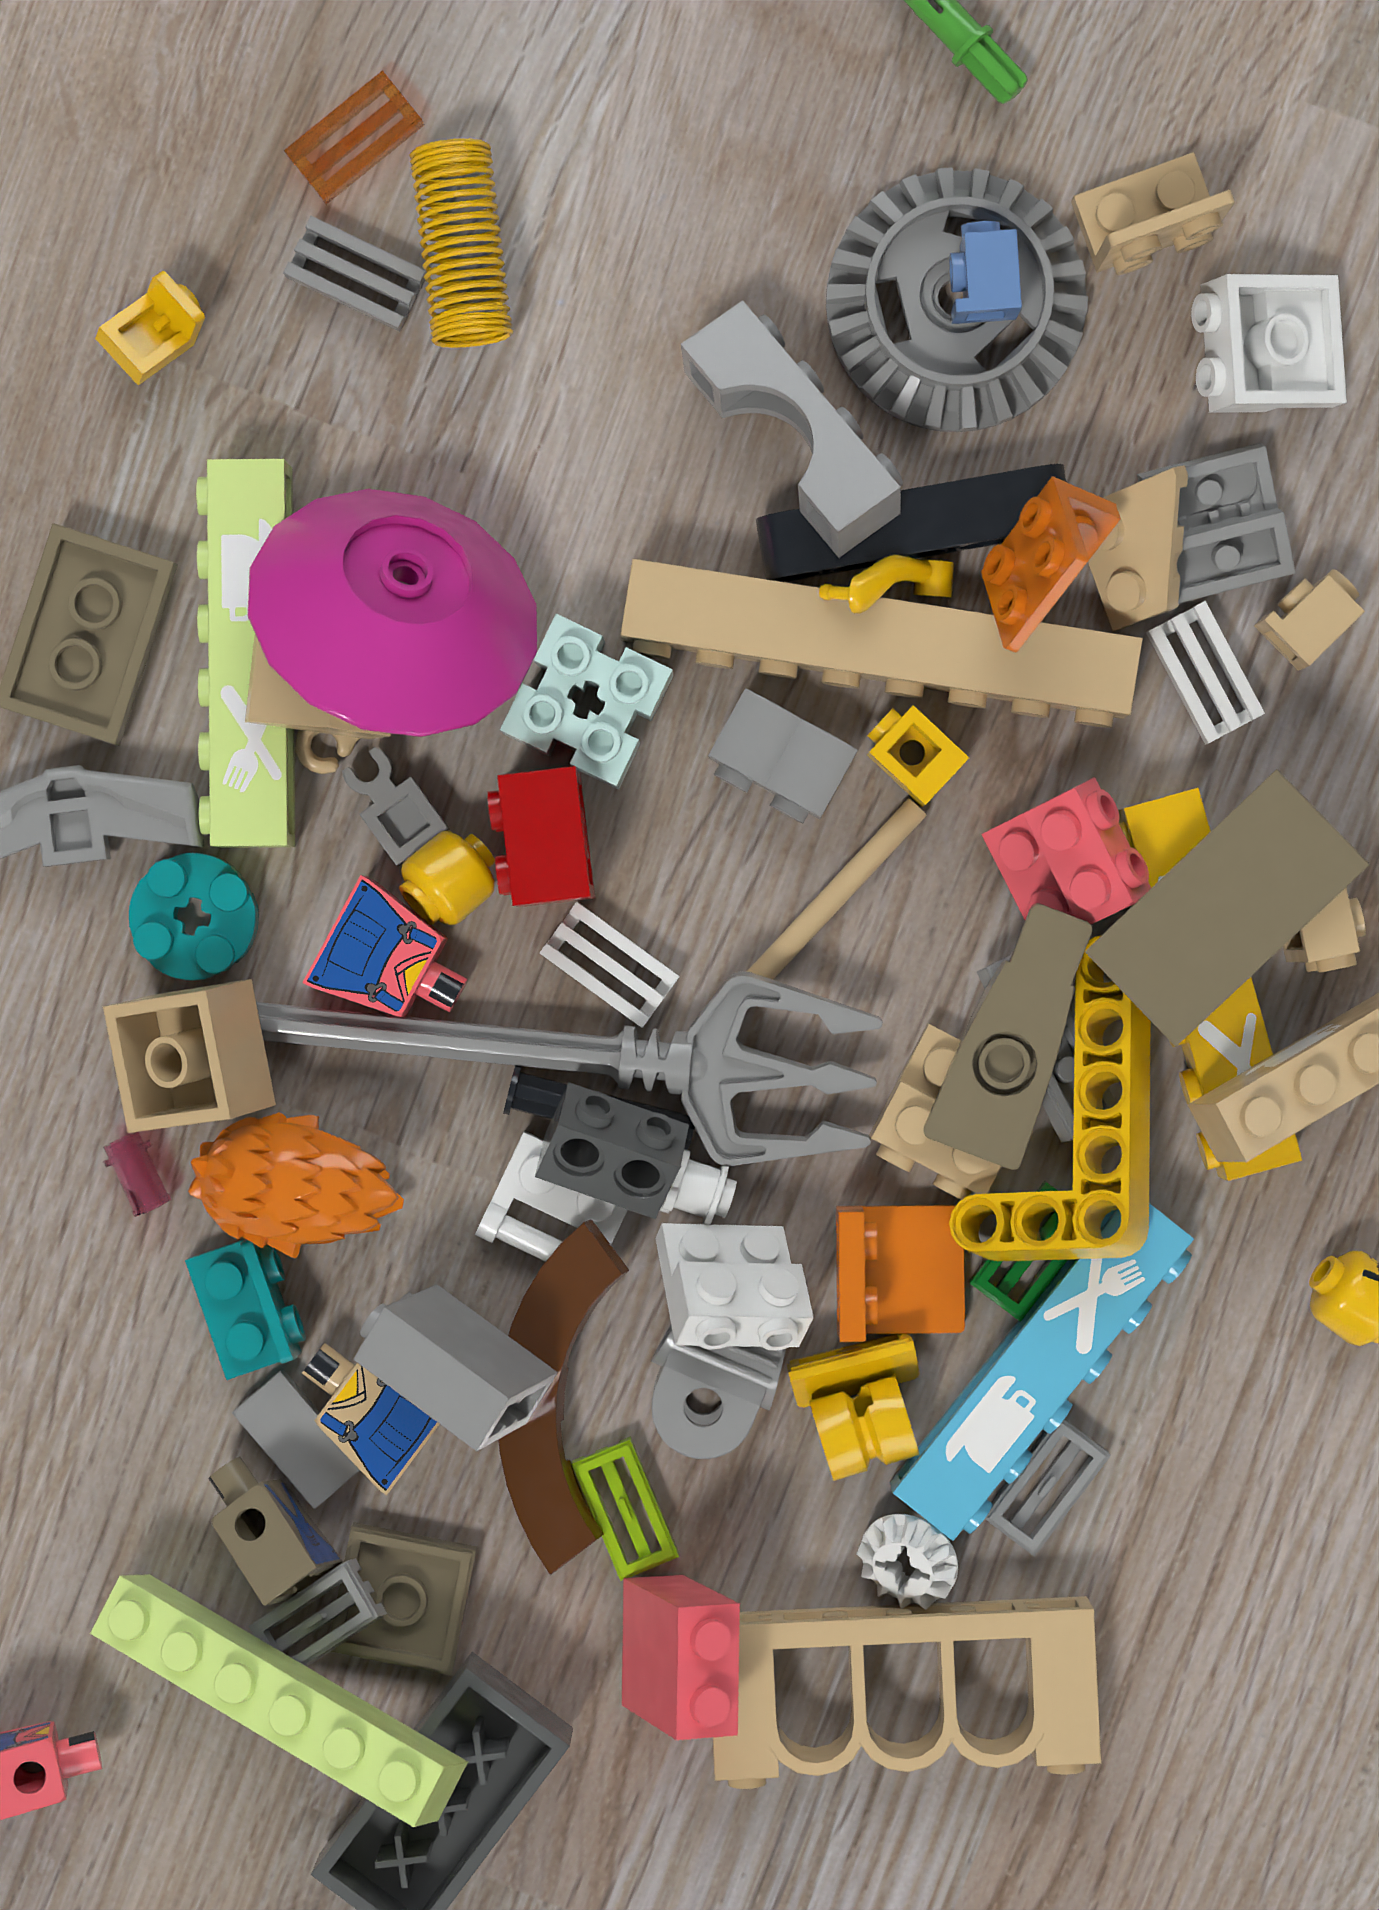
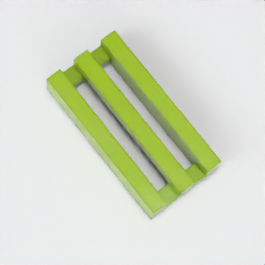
(605, 1458)

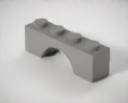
(744, 370)

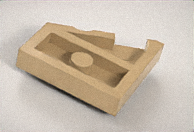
(1140, 555)

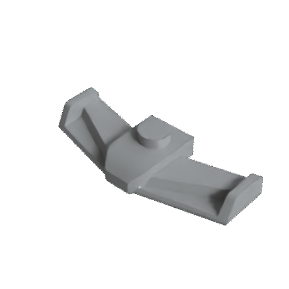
(77, 809)

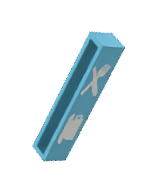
(1033, 1374)

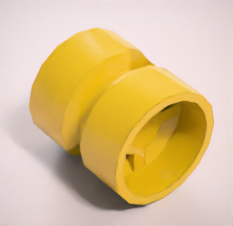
(864, 1427)

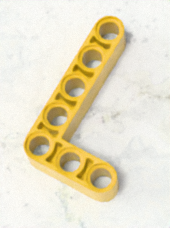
(1094, 1133)

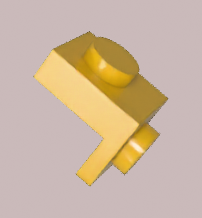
(153, 328)

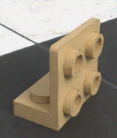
(1149, 213)

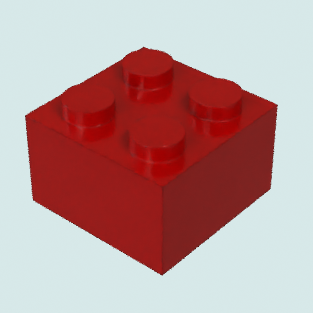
(543, 837)

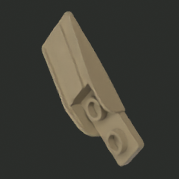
(1011, 1043)

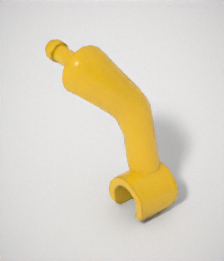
(929, 579)

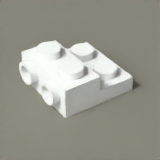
(1270, 342)
(732, 1286)

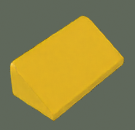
(853, 1366)

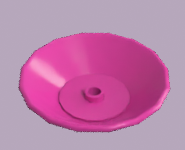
(384, 649)

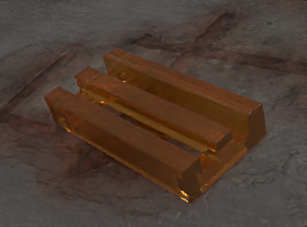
(368, 157)

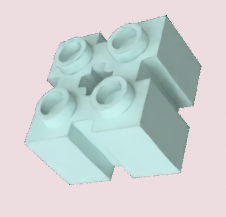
(571, 664)

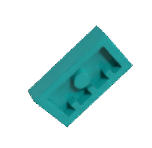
(246, 1307)

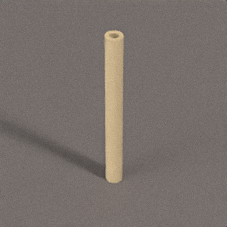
(839, 890)

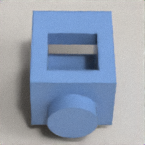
(986, 274)

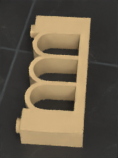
(1061, 1681)

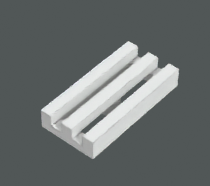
(1227, 661)
(566, 933)

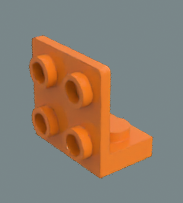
(1044, 556)
(897, 1271)

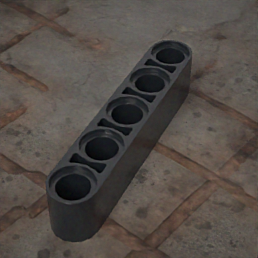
(931, 523)

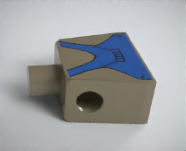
(291, 1548)

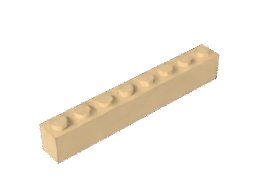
(890, 642)

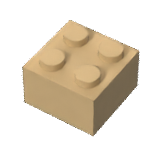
(189, 1056)

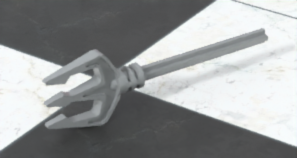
(701, 1065)

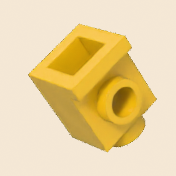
(939, 760)

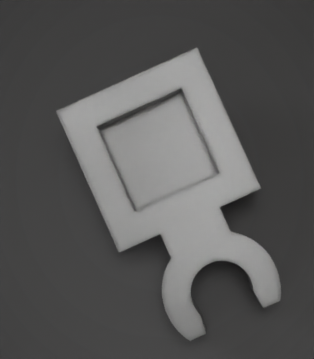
(400, 814)

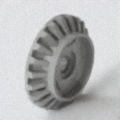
(935, 373)

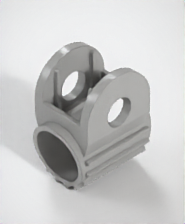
(738, 1374)

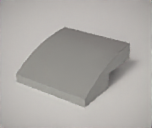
(1229, 523)

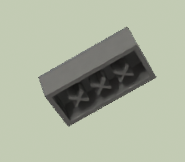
(509, 1751)

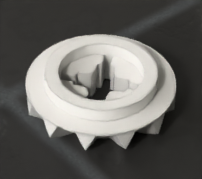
(928, 1553)

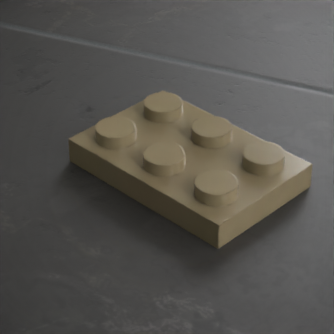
(86, 634)

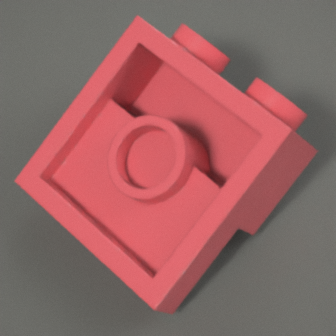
(1070, 856)

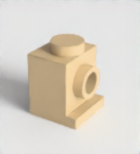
(1312, 618)

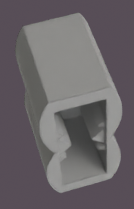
(782, 756)

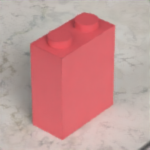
(680, 1656)

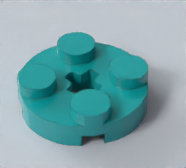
(162, 936)

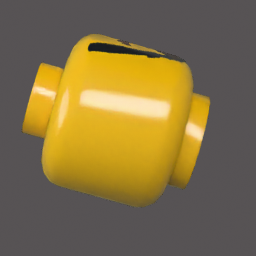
(1347, 1296)

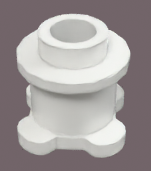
(700, 1190)

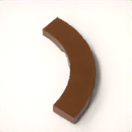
(534, 1455)

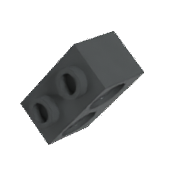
(612, 1150)

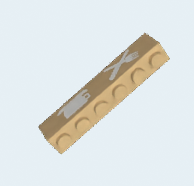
(1292, 1086)

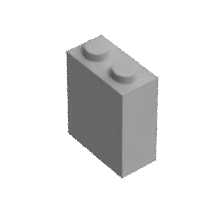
(453, 1365)

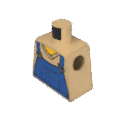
(368, 1418)

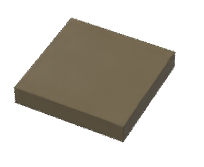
(423, 1591)

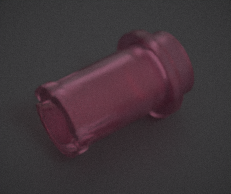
(136, 1173)

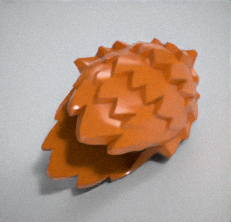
(290, 1183)

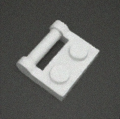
(555, 1200)

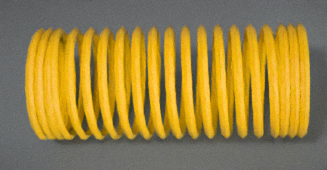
(453, 159)

